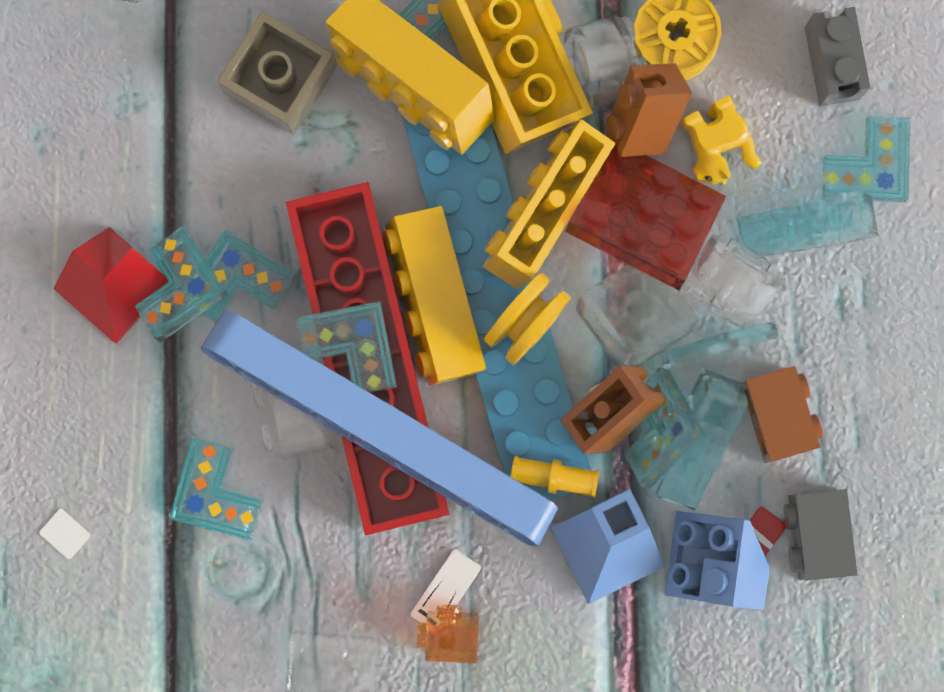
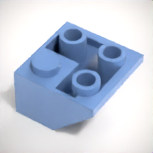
(608, 546)
(717, 561)

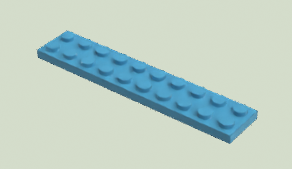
(532, 395)

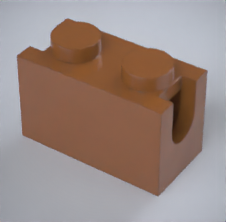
(648, 109)
(614, 409)
(782, 414)

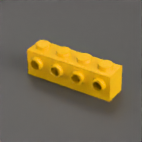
(548, 205)
(434, 296)

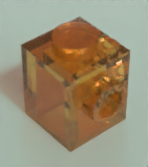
(449, 635)

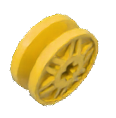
(691, 51)
(527, 318)

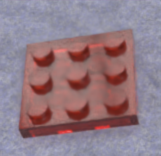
(646, 216)

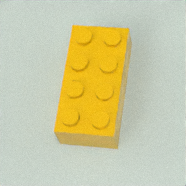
(411, 72)

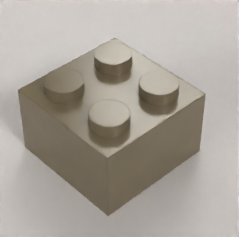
(277, 72)

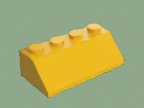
(524, 65)

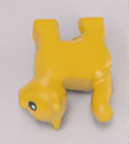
(713, 138)

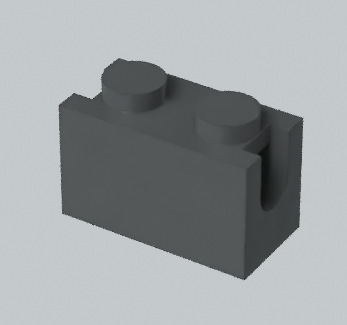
(837, 57)
(820, 535)

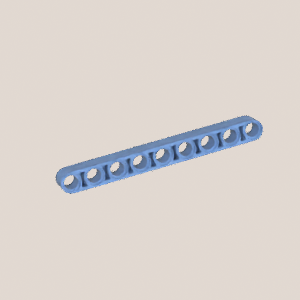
(379, 428)

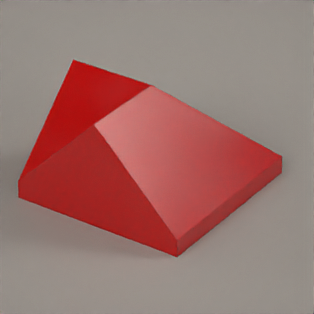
(107, 282)

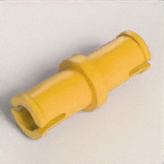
(555, 476)

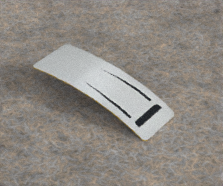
(447, 585)

